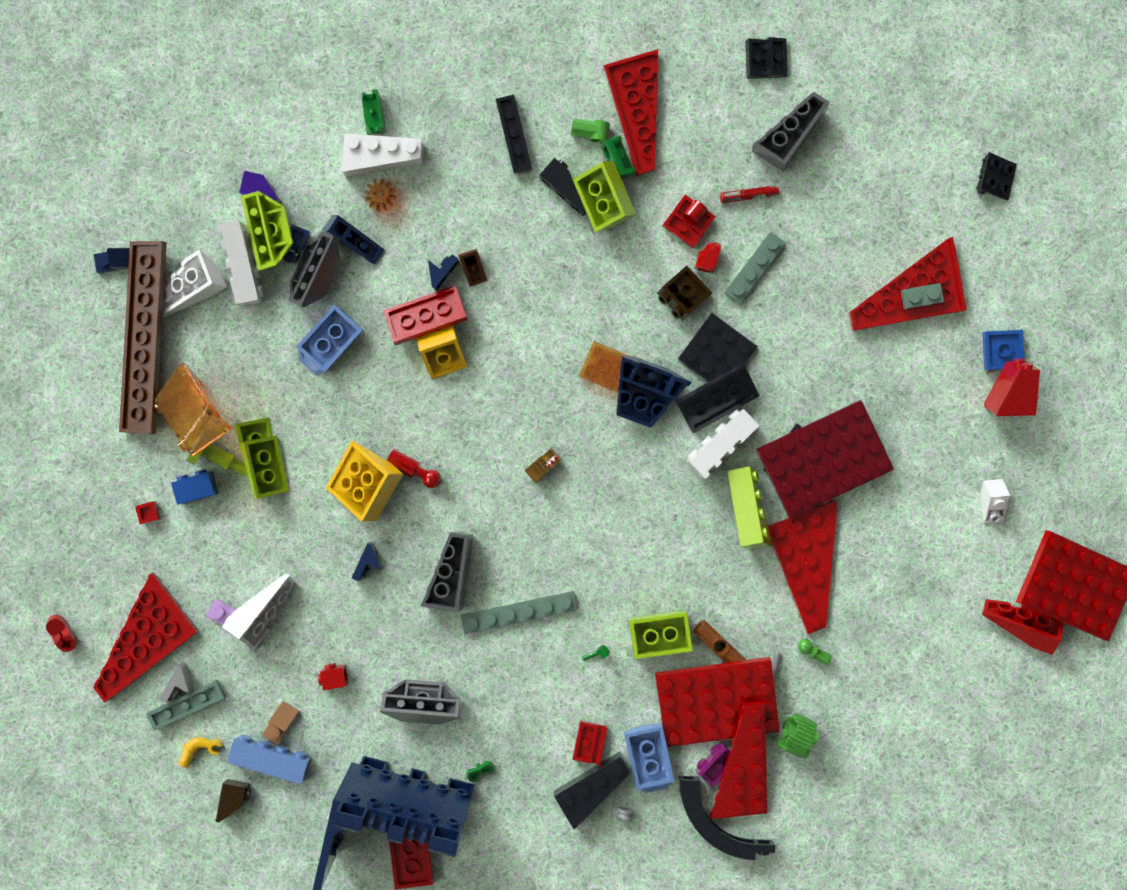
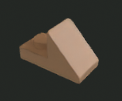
(280, 722)

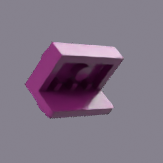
(712, 767)

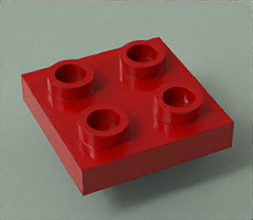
(689, 220)

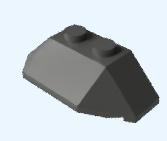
(315, 270)
(421, 702)

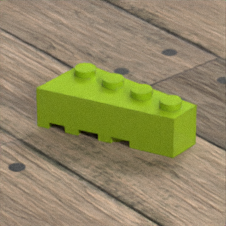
(749, 509)

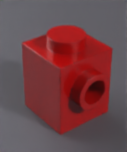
(333, 676)

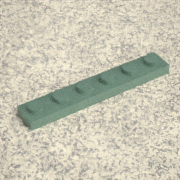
(518, 612)

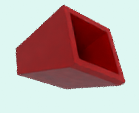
(1015, 390)

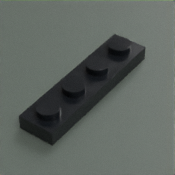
(513, 134)

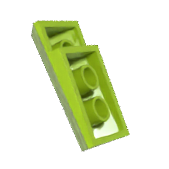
(262, 457)

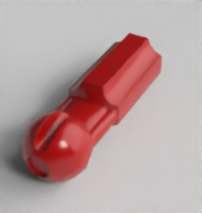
(412, 468)

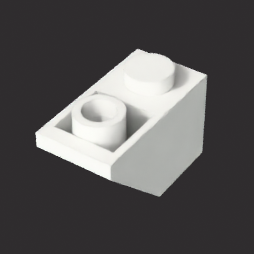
(994, 500)

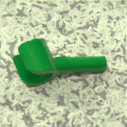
(602, 651)

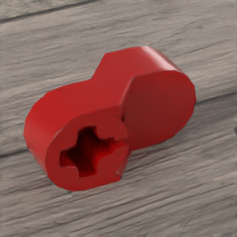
(61, 633)

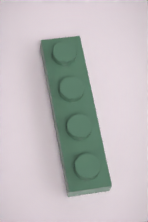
(754, 267)
(186, 705)

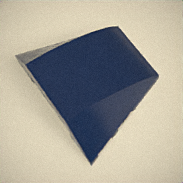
(646, 390)

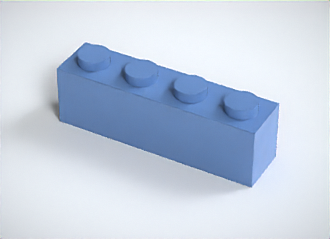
(269, 759)

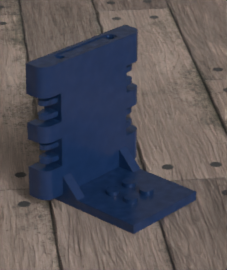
(394, 805)

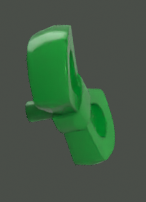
(474, 773)

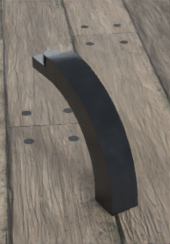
(711, 832)

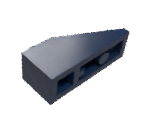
(353, 239)

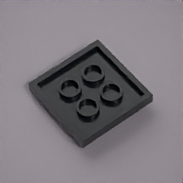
(716, 349)

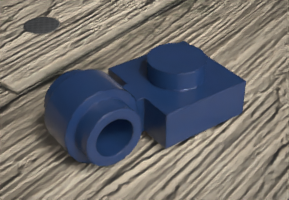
(300, 238)

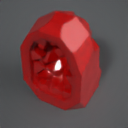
(708, 258)

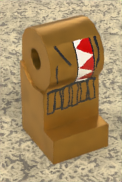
(542, 465)

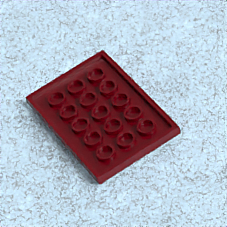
(825, 459)

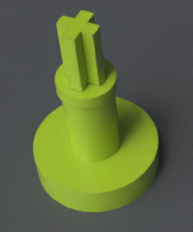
(220, 458)

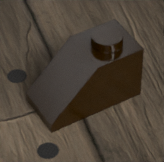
(232, 797)

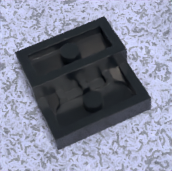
(766, 58)

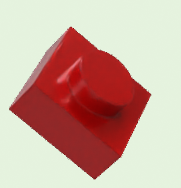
(147, 512)

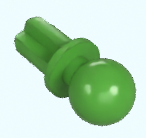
(805, 647)

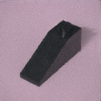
(559, 179)

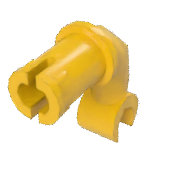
(192, 747)

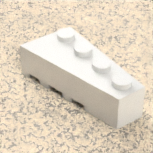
(376, 153)
(241, 263)
(722, 443)

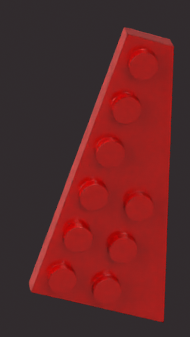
(635, 98)

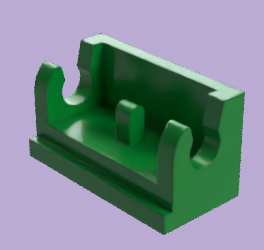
(373, 113)
(616, 153)

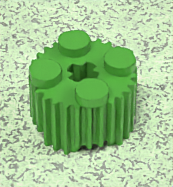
(798, 735)

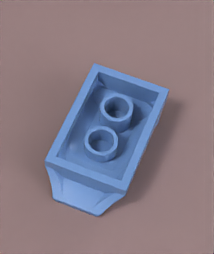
(328, 340)
(649, 757)

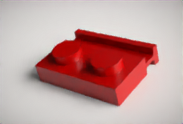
(589, 742)

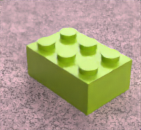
(604, 196)
(660, 634)

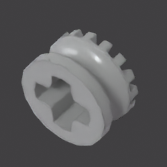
(625, 813)

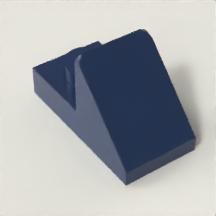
(112, 260)
(439, 275)
(368, 557)

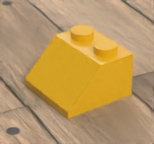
(441, 352)

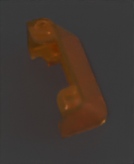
(190, 411)

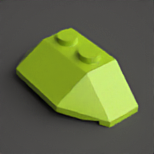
(267, 229)

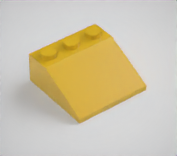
(364, 482)

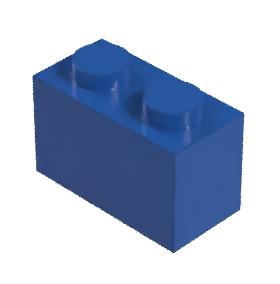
(194, 488)

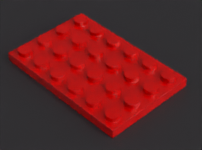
(1075, 586)
(708, 699)

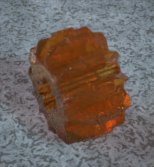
(373, 199)

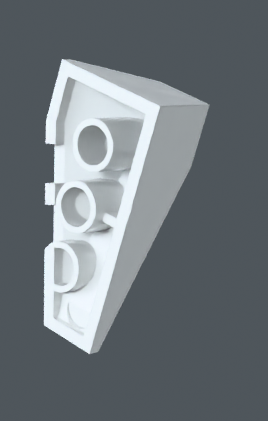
(192, 283)
(250, 619)

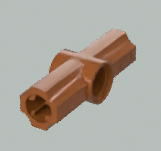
(711, 637)

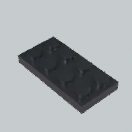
(717, 398)

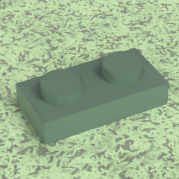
(922, 296)

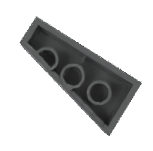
(787, 137)
(450, 575)

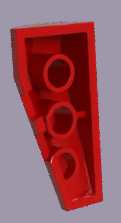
(1026, 624)

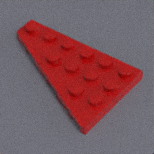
(886, 304)
(805, 556)
(150, 634)

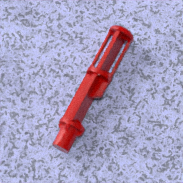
(747, 194)

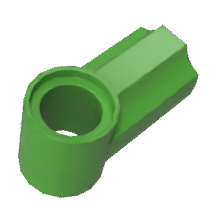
(591, 130)

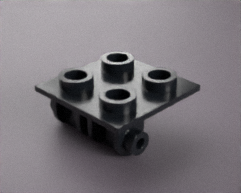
(996, 177)

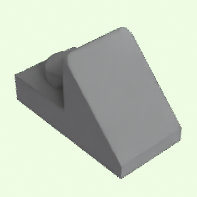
(179, 679)

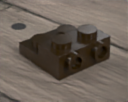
(683, 293)

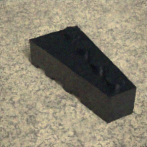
(589, 789)

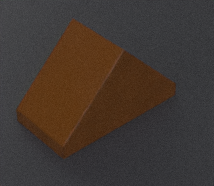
(473, 267)

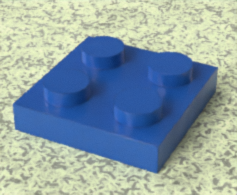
(1002, 347)

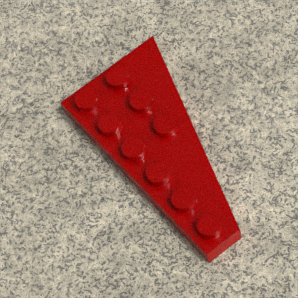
(745, 771)

